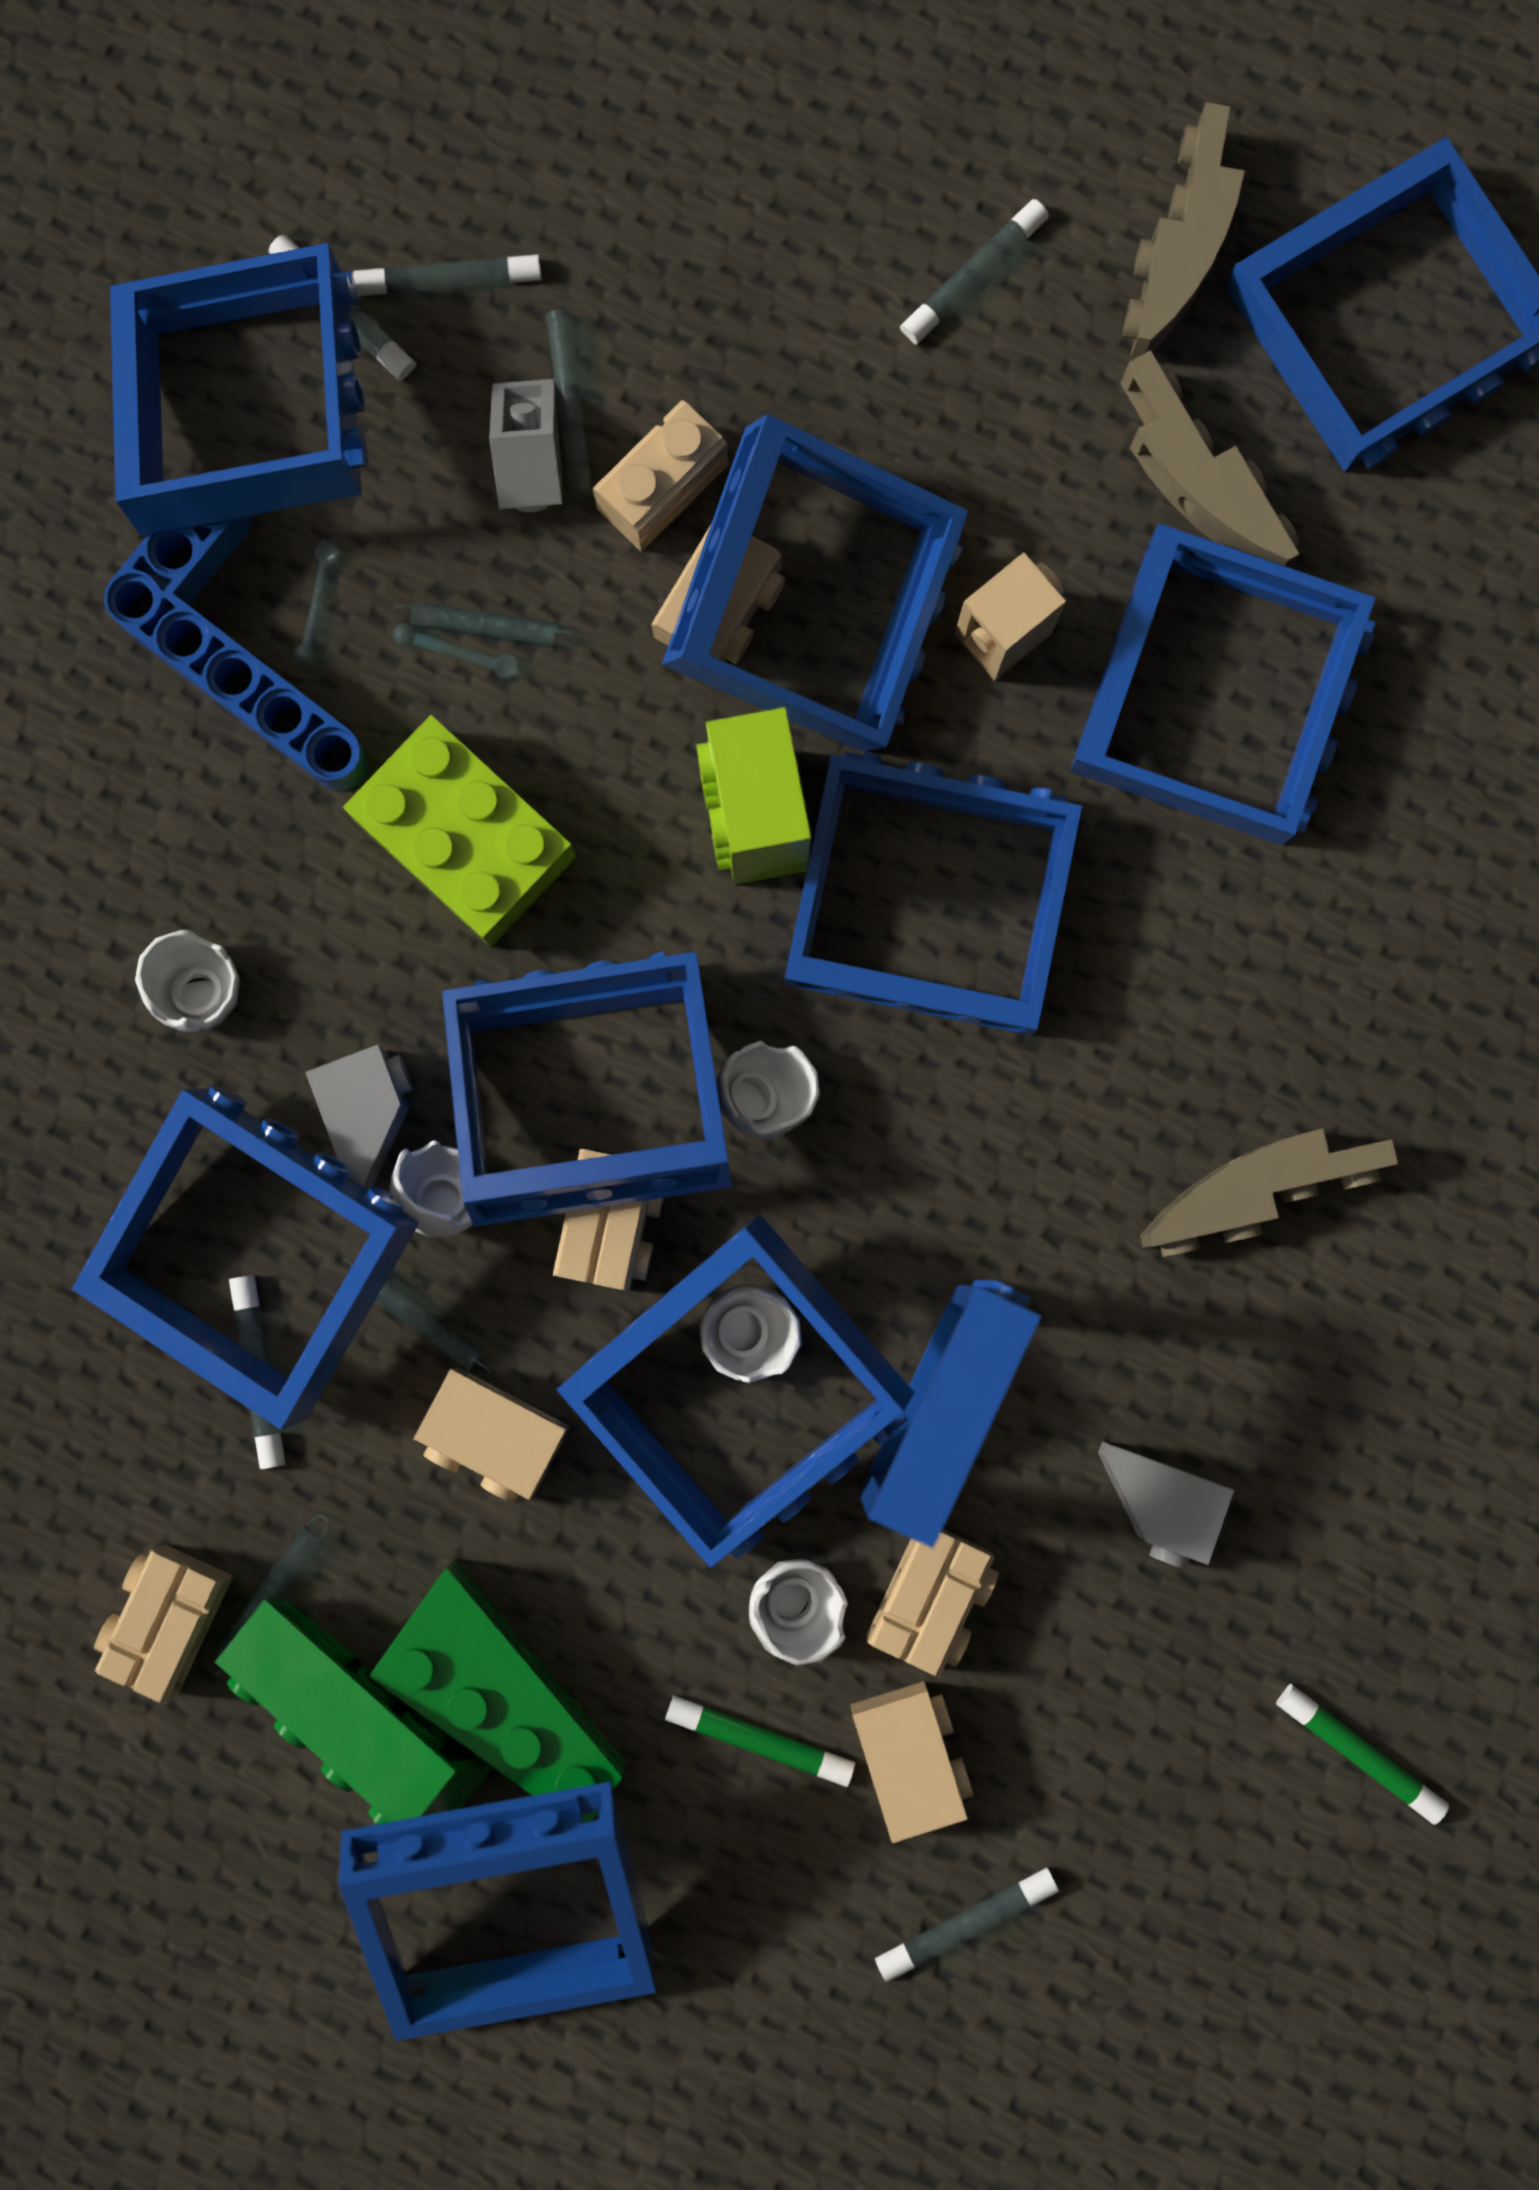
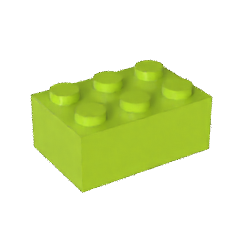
(754, 796)
(460, 830)

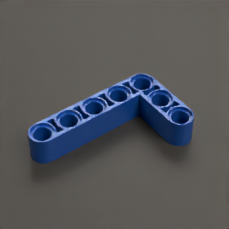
(220, 655)

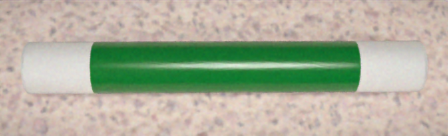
(760, 1741)
(1363, 1754)

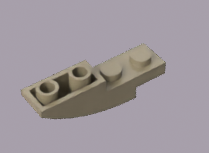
(1191, 237)
(1215, 494)
(1242, 1191)

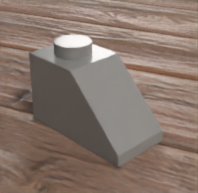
(526, 445)
(362, 1107)
(1168, 1505)

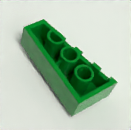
(492, 1693)
(346, 1717)

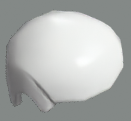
(164, 979)
(767, 1089)
(431, 1190)
(750, 1333)
(777, 1607)

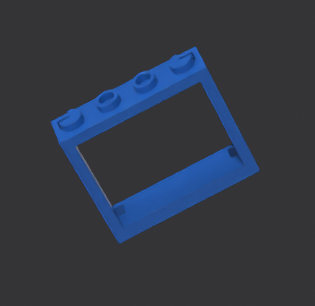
(1484, 235)
(214, 296)
(916, 606)
(1332, 695)
(980, 797)
(591, 1181)
(191, 1340)
(951, 1410)
(654, 1466)
(487, 1844)

